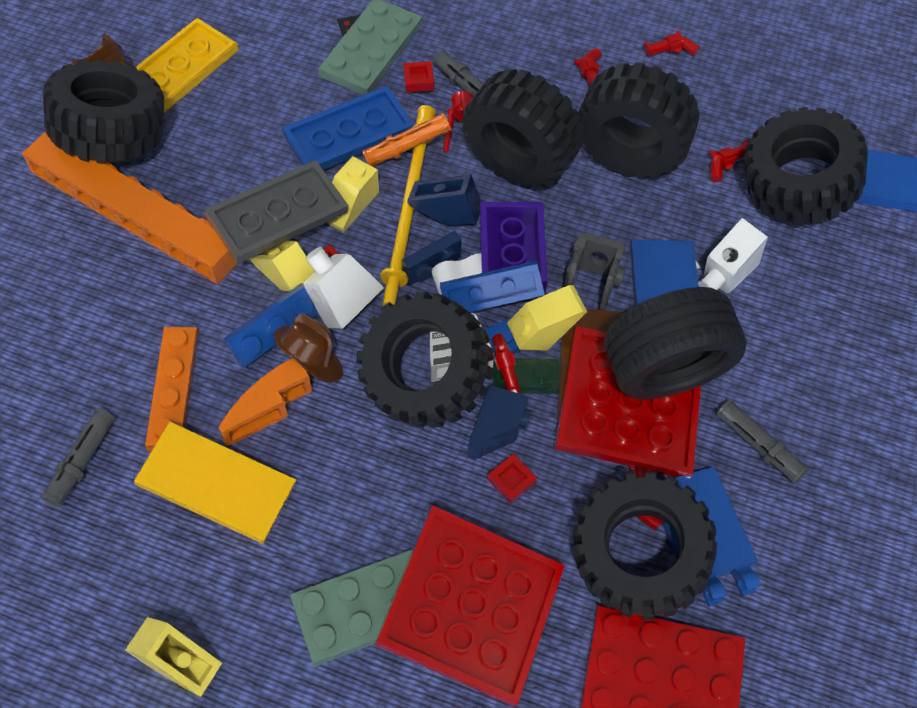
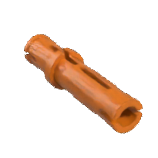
(400, 143)

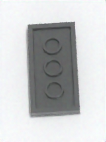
(276, 211)

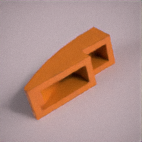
(265, 402)

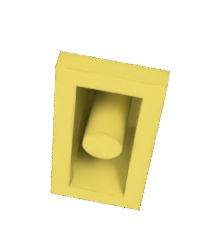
(358, 187)
(284, 265)
(546, 319)
(173, 655)

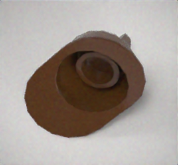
(311, 347)

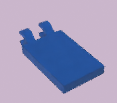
(890, 181)
(662, 267)
(733, 547)

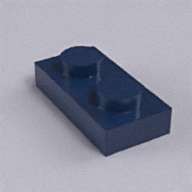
(420, 264)

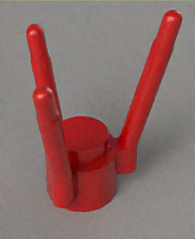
(459, 102)

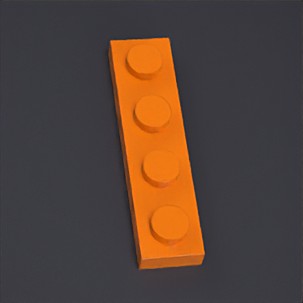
(172, 381)

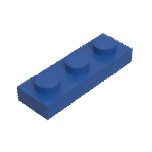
(495, 287)
(257, 334)

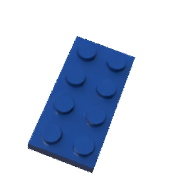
(347, 128)

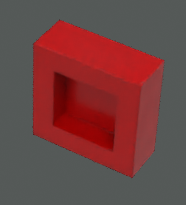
(418, 76)
(511, 478)

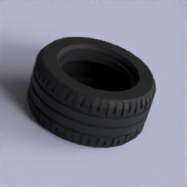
(674, 343)

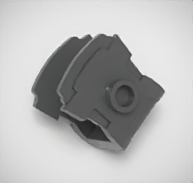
(584, 260)

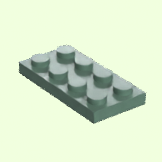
(370, 46)
(348, 609)

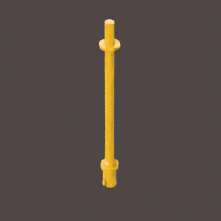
(394, 276)

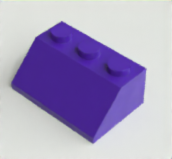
(513, 236)

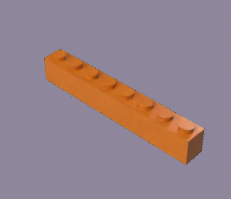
(133, 208)

